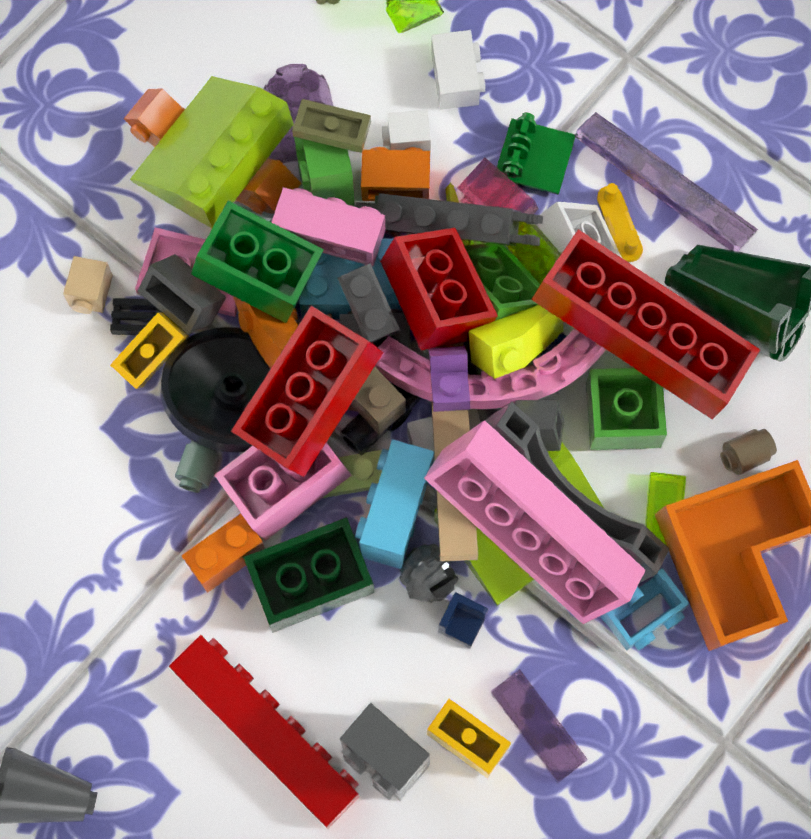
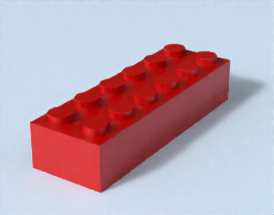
(646, 325)

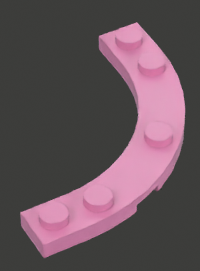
(542, 378)

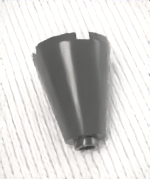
(41, 792)

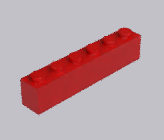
(264, 731)

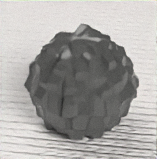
(426, 575)

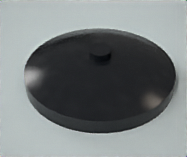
(211, 384)

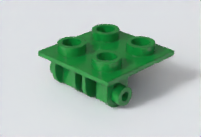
(535, 154)

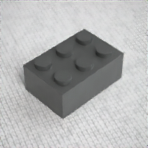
(385, 752)

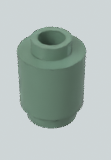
(196, 467)

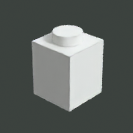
(407, 130)

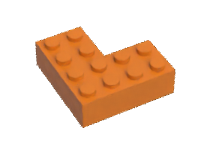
(719, 548)

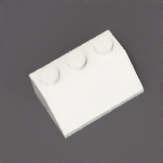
(564, 220)

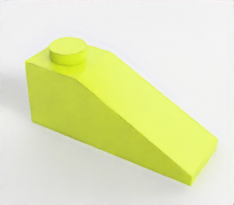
(513, 340)

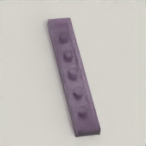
(666, 182)

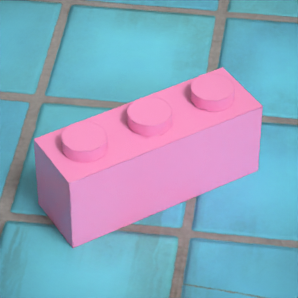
(331, 224)

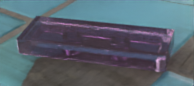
(538, 726)

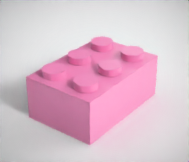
(274, 495)

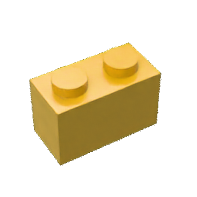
(149, 350)
(468, 738)

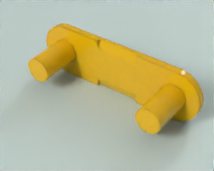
(619, 222)

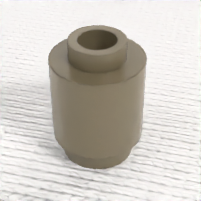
(748, 451)

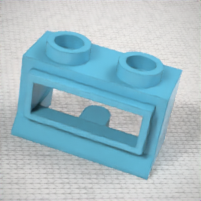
(659, 584)

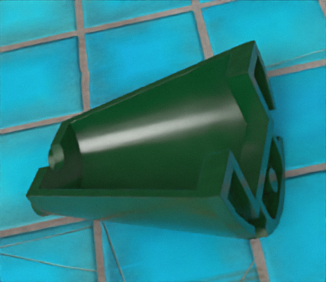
(749, 294)

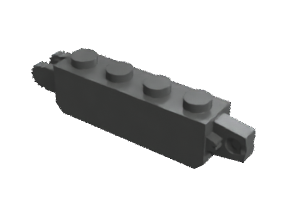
(471, 221)

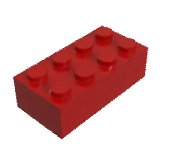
(307, 391)

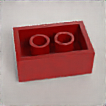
(437, 287)

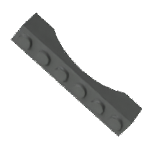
(629, 535)

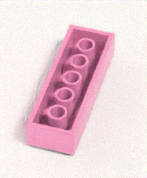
(535, 523)

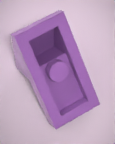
(449, 378)

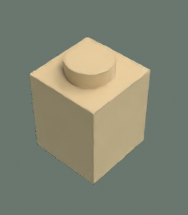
(87, 285)

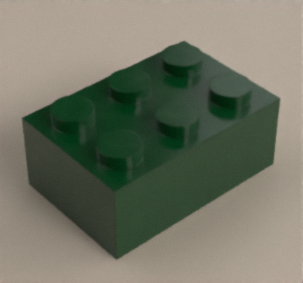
(309, 574)

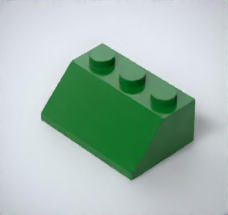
(256, 261)

